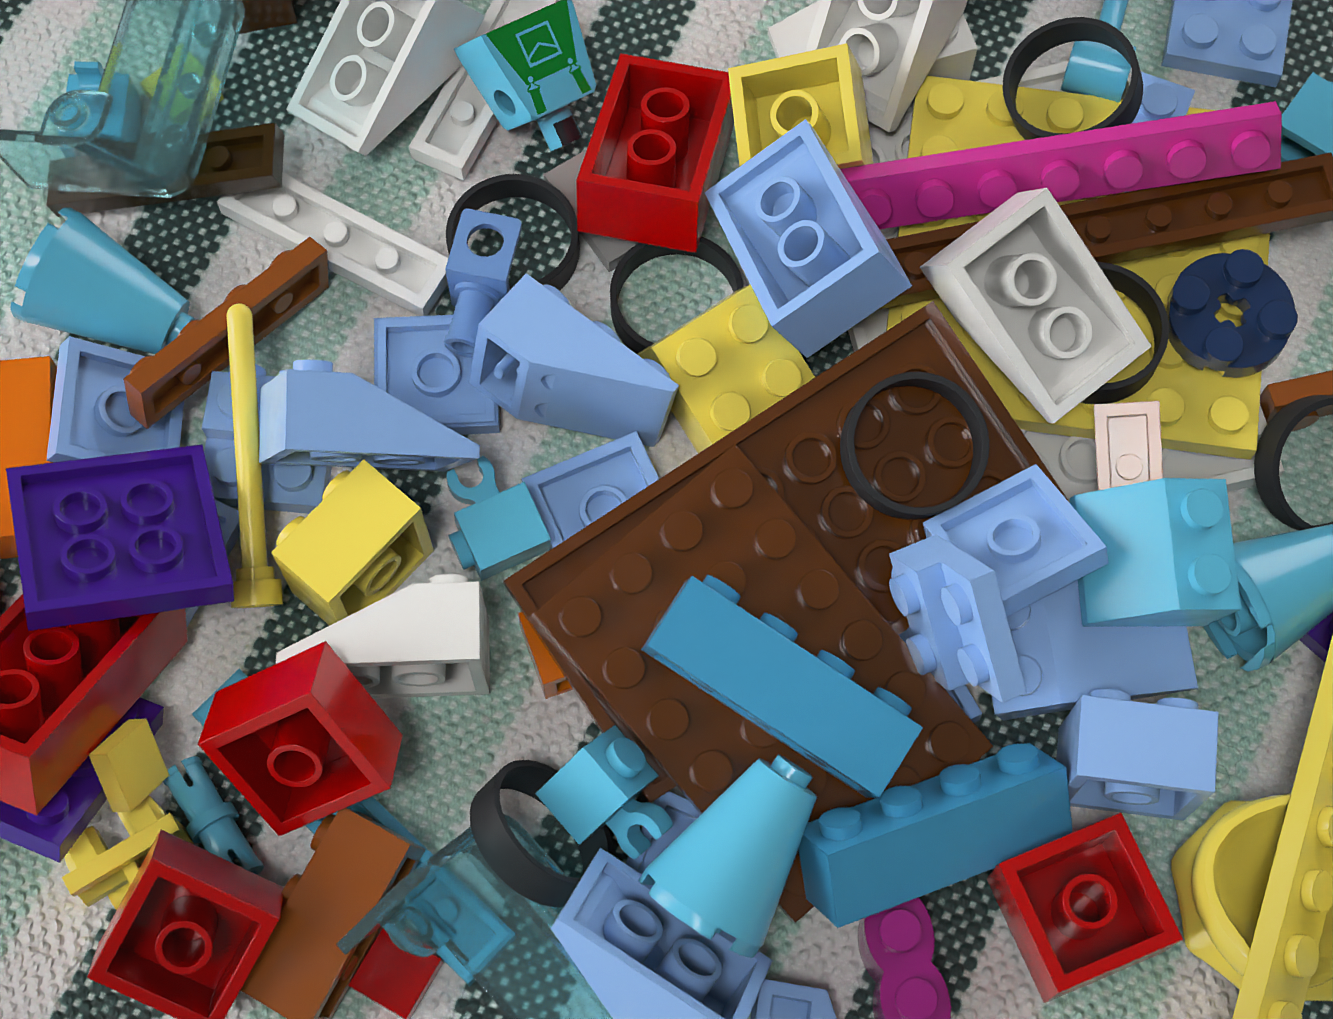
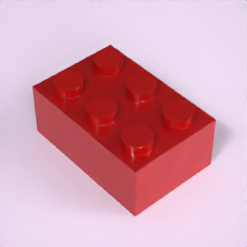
(655, 153)

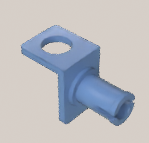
(475, 280)

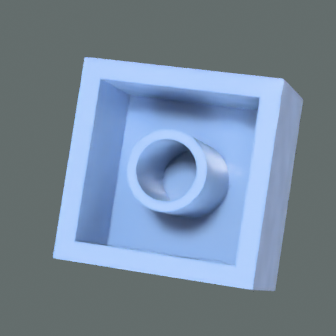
(1139, 754)

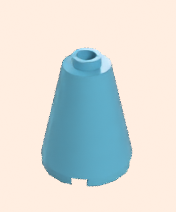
(97, 289)
(1282, 593)
(736, 855)

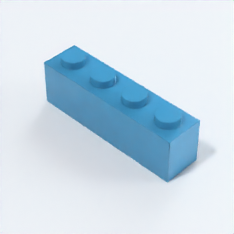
(782, 686)
(933, 833)

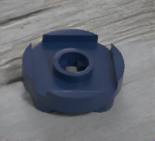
(1242, 282)

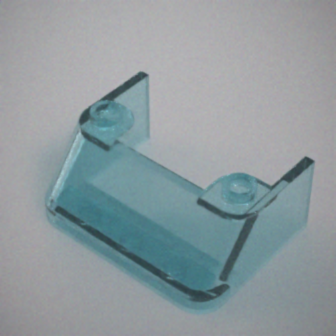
(150, 111)
(488, 928)

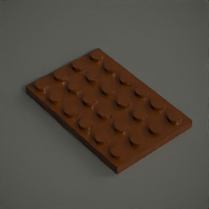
(748, 537)

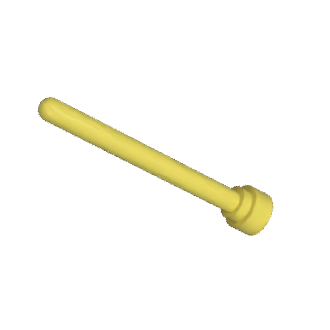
(256, 580)

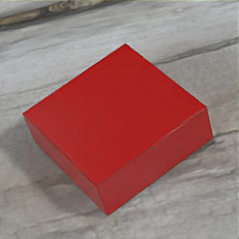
(394, 976)

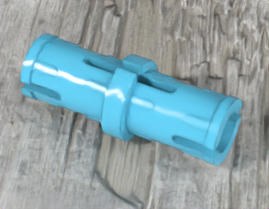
(209, 817)

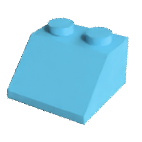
(1165, 554)

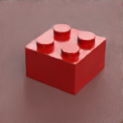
(301, 739)
(1083, 907)
(187, 931)

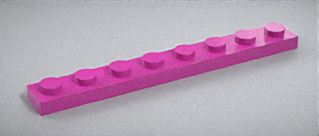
(1071, 165)

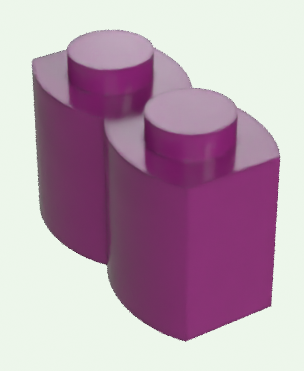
(898, 957)

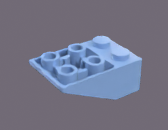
(565, 370)

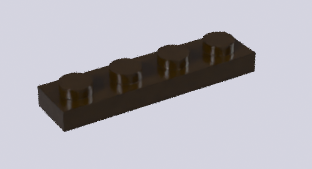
(231, 164)

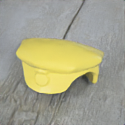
(1223, 883)

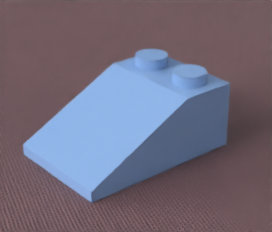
(806, 241)
(341, 419)
(1070, 660)
(648, 959)

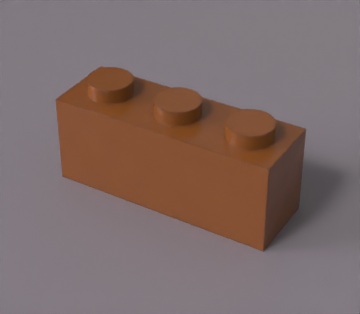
(350, 872)

